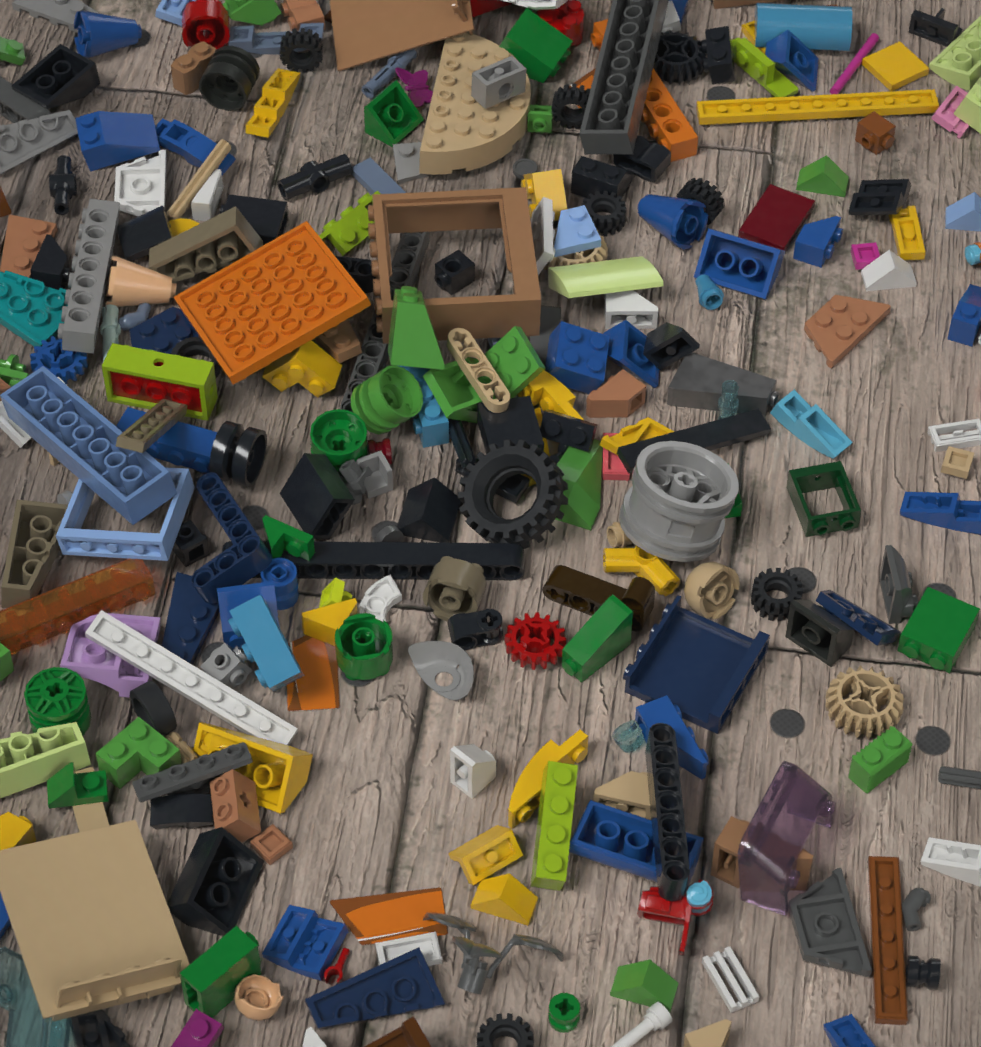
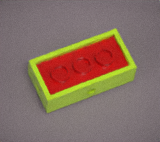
(147, 376)

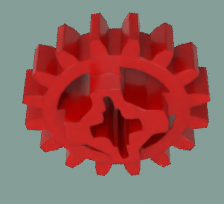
(535, 641)

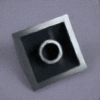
(429, 512)

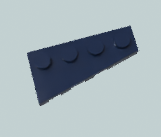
(188, 620)
(383, 991)

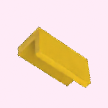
(487, 853)

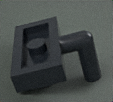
(567, 432)

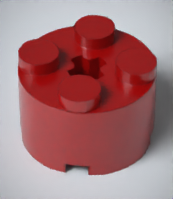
(566, 19)
(205, 22)

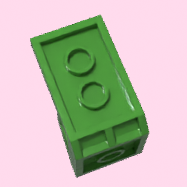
(511, 359)

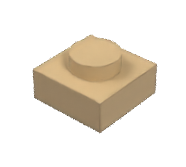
(957, 462)

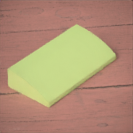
(961, 59)
(603, 277)

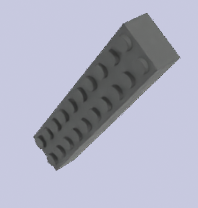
(622, 76)

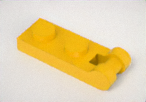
(908, 234)

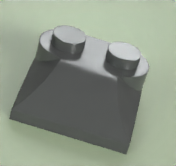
(896, 586)

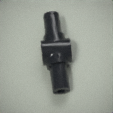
(62, 185)

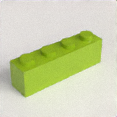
(554, 826)

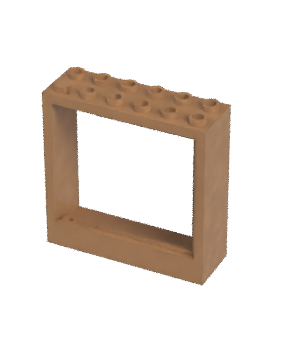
(461, 210)

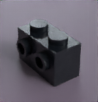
(719, 55)

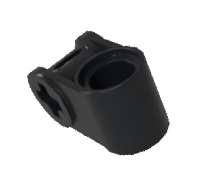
(473, 630)

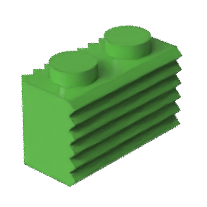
(879, 759)

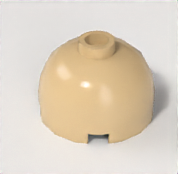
(711, 589)

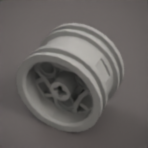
(678, 501)

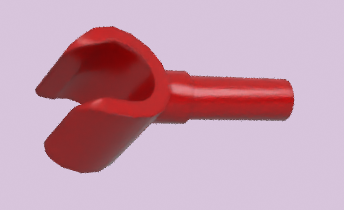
(338, 968)

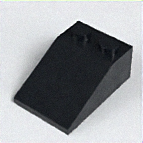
(59, 78)

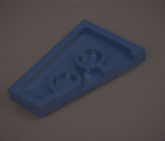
(857, 618)

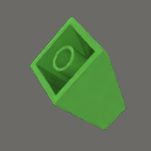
(412, 333)

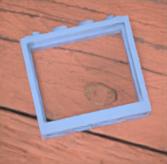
(121, 543)

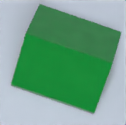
(391, 115)

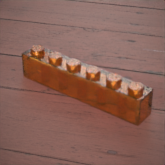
(60, 608)

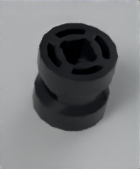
(920, 972)

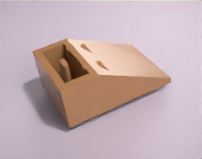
(726, 856)

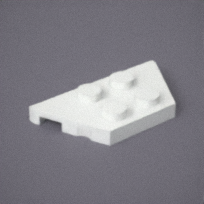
(141, 184)

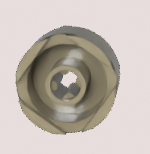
(454, 587)

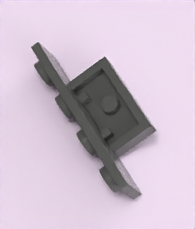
(194, 775)

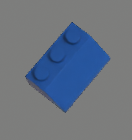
(739, 263)

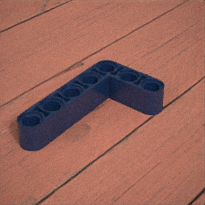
(240, 561)

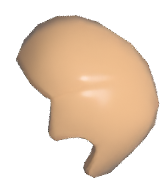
(257, 997)

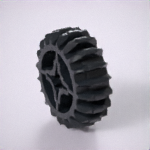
(679, 58)

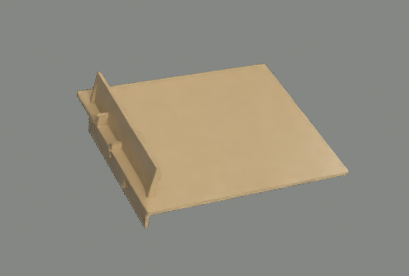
(91, 920)

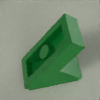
(284, 537)
(74, 789)

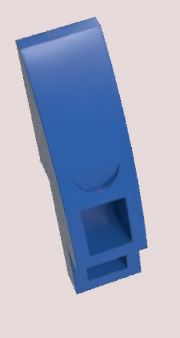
(188, 143)

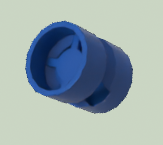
(285, 580)

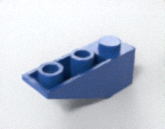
(663, 711)

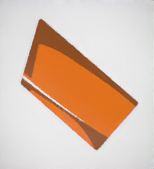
(319, 684)
(391, 915)

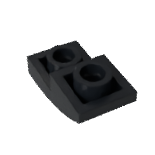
(181, 809)

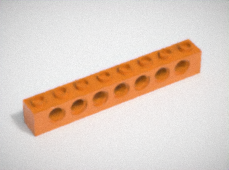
(660, 112)

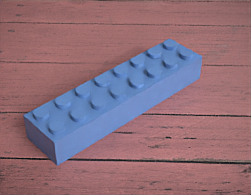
(87, 445)

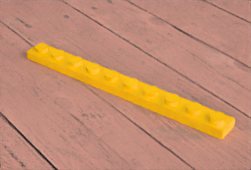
(816, 106)

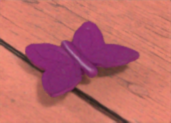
(416, 85)

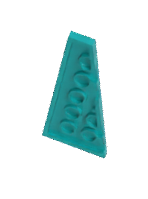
(30, 307)

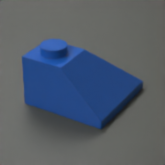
(793, 59)
(627, 349)

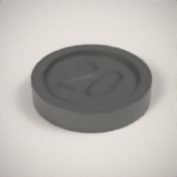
(524, 166)

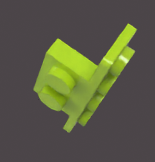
(762, 69)
(351, 228)

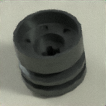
(229, 78)

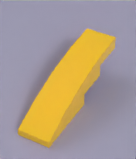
(273, 102)

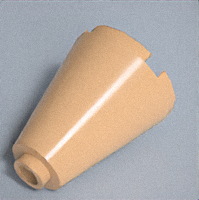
(135, 284)

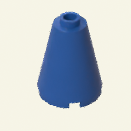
(104, 33)
(674, 218)

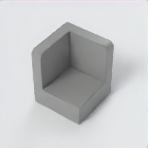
(381, 478)

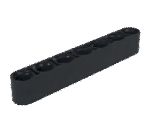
(667, 812)

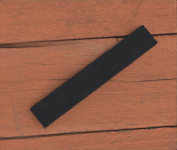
(707, 435)

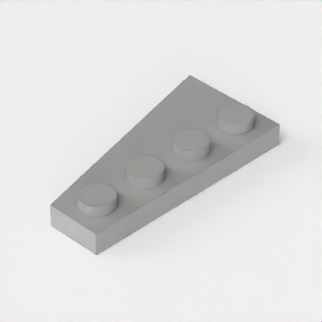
(56, 11)
(33, 137)
(407, 161)

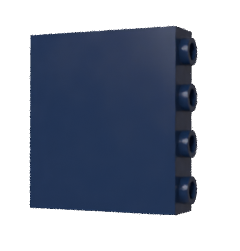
(696, 665)

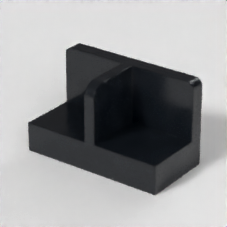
(934, 27)

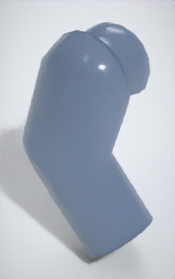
(133, 319)

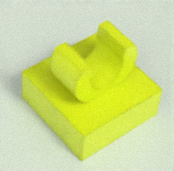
(334, 593)

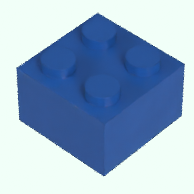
(577, 357)

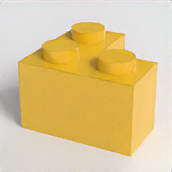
(548, 185)
(307, 366)

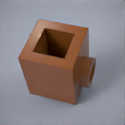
(875, 133)

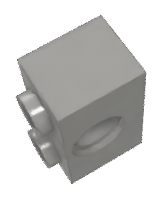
(498, 82)

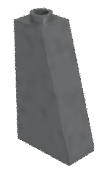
(700, 383)

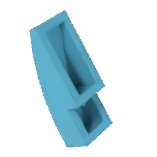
(810, 425)

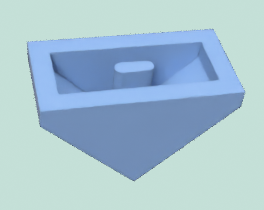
(964, 214)

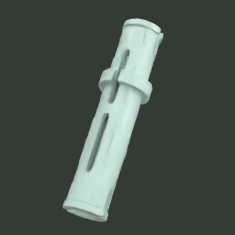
(109, 328)

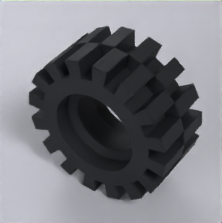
(305, 40)
(567, 96)
(704, 193)
(609, 204)
(775, 581)
(505, 1027)

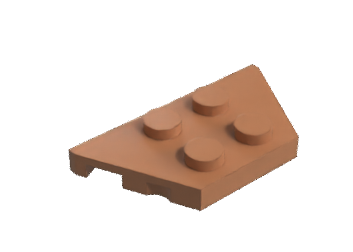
(843, 324)

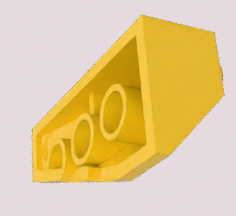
(276, 767)

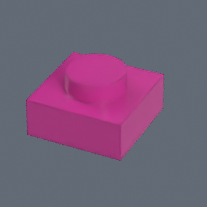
(864, 254)

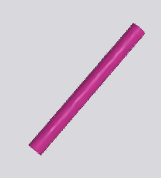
(854, 64)

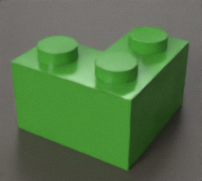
(136, 750)

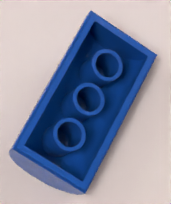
(623, 841)

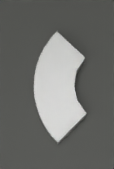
(380, 598)

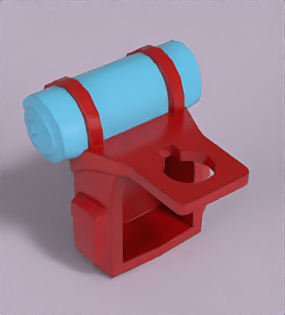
(696, 902)

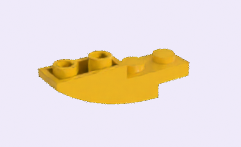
(551, 395)
(527, 790)

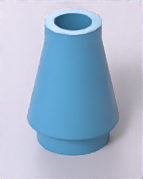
(708, 292)

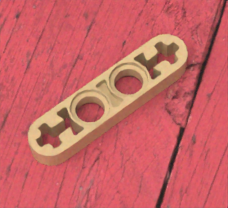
(474, 371)

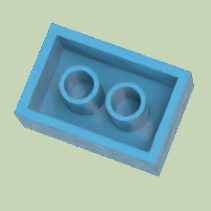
(265, 644)

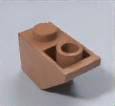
(617, 397)

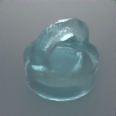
(626, 733)

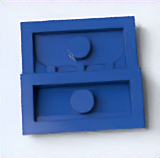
(305, 942)

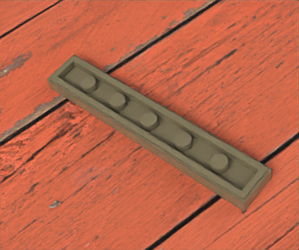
(151, 426)

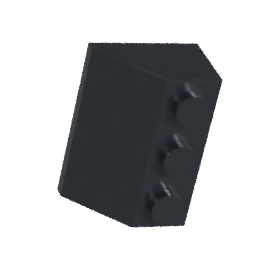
(215, 882)

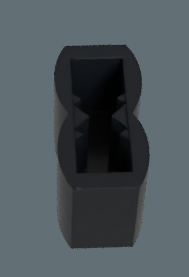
(647, 160)

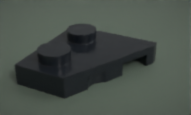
(96, 1030)

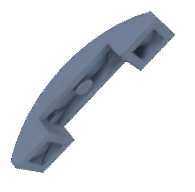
(266, 42)

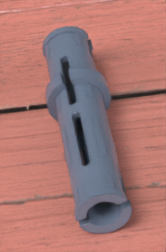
(387, 73)

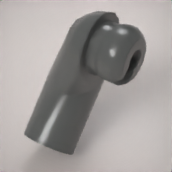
(910, 906)

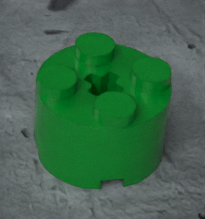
(364, 647)

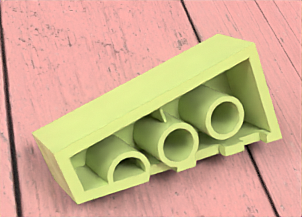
(40, 755)

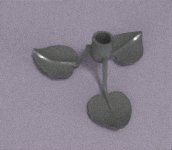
(474, 969)

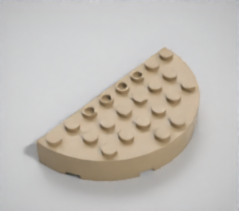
(457, 127)

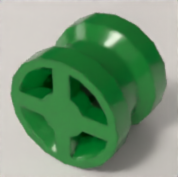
(562, 1020)

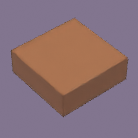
(271, 844)

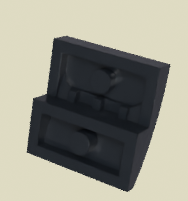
(880, 197)
(144, 233)

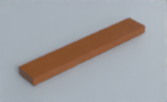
(887, 941)

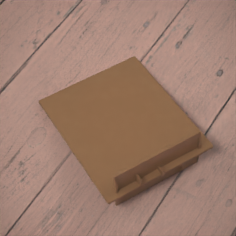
(387, 27)

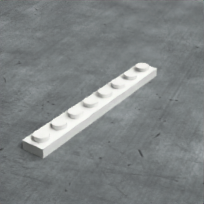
(188, 680)

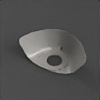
(440, 656)

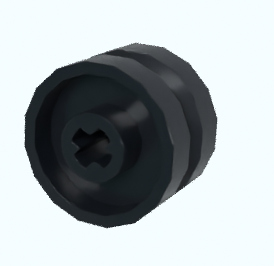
(238, 453)

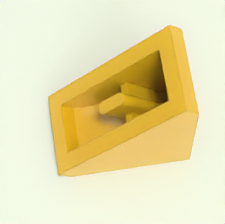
(324, 621)
(505, 898)

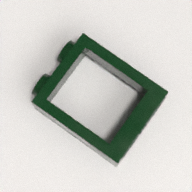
(829, 476)

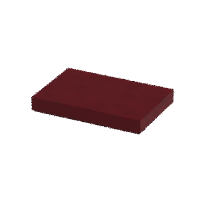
(776, 217)

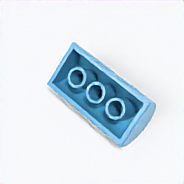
(813, 25)

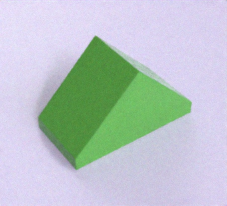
(823, 178)
(644, 984)

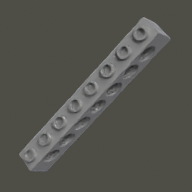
(89, 277)

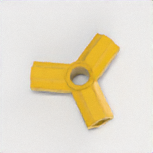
(643, 565)

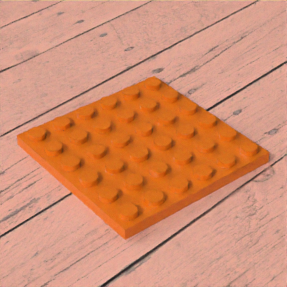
(271, 302)

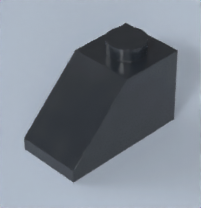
(51, 265)
(668, 345)

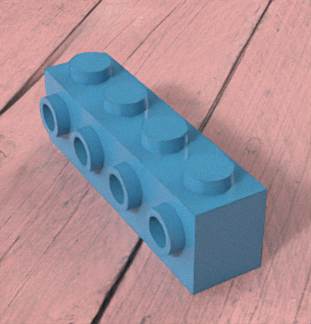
(430, 421)

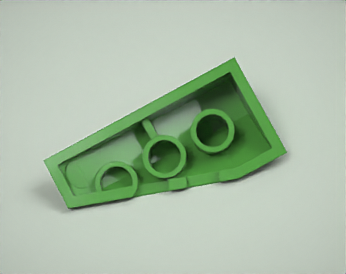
(252, 11)
(583, 475)

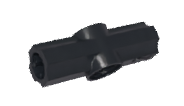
(315, 176)

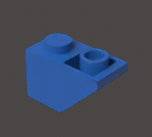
(817, 241)

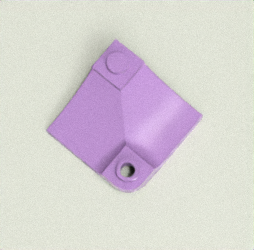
(101, 665)

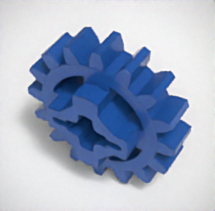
(58, 361)

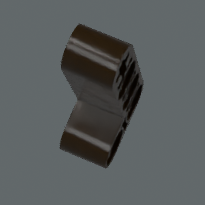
(589, 593)

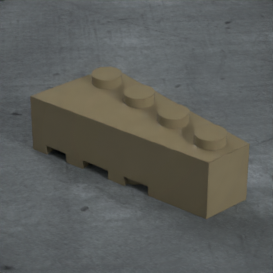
(205, 246)
(30, 550)

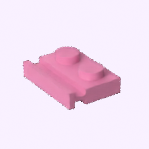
(944, 114)

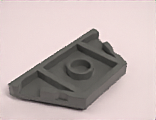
(829, 927)

